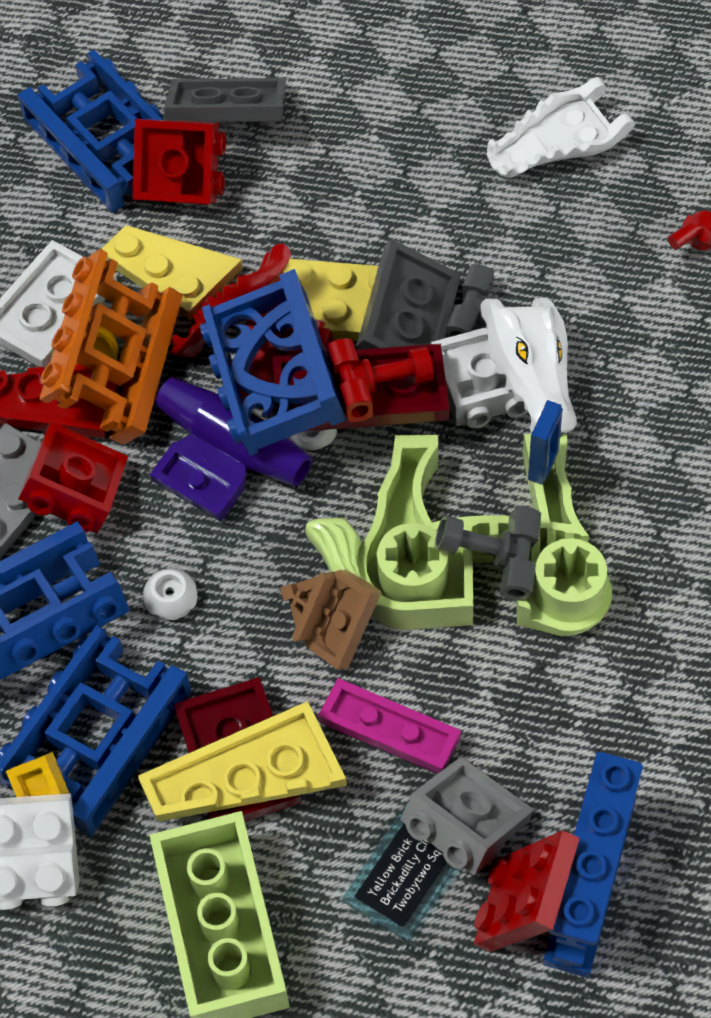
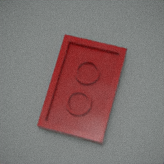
(525, 892)

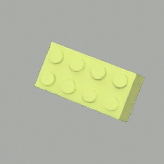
(219, 919)

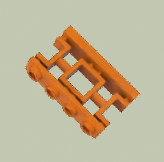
(140, 357)

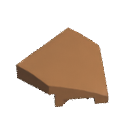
(331, 614)

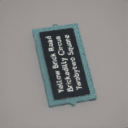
(399, 881)

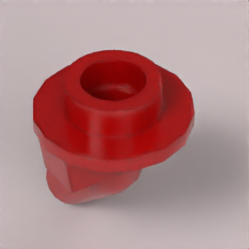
(695, 231)

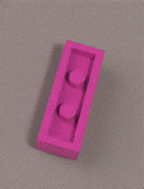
(389, 726)

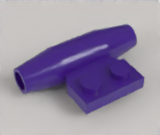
(207, 464)

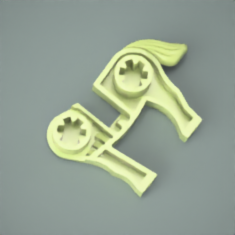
(436, 587)

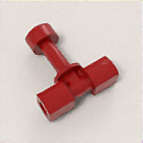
(360, 378)

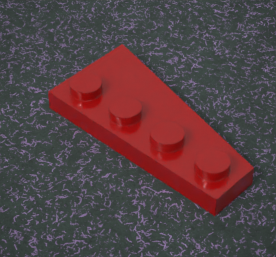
(23, 408)

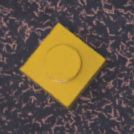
(37, 777)

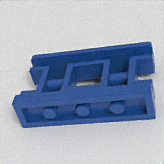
(75, 143)
(29, 576)
(126, 741)
(602, 836)

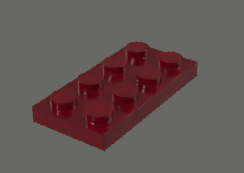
(393, 400)

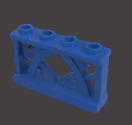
(316, 390)

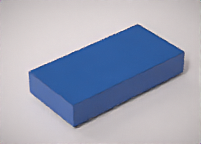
(545, 442)

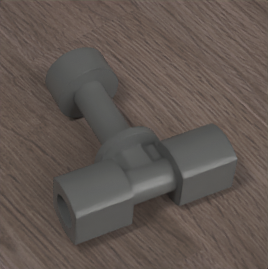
(474, 291)
(509, 550)

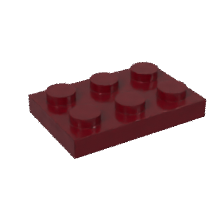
(221, 715)

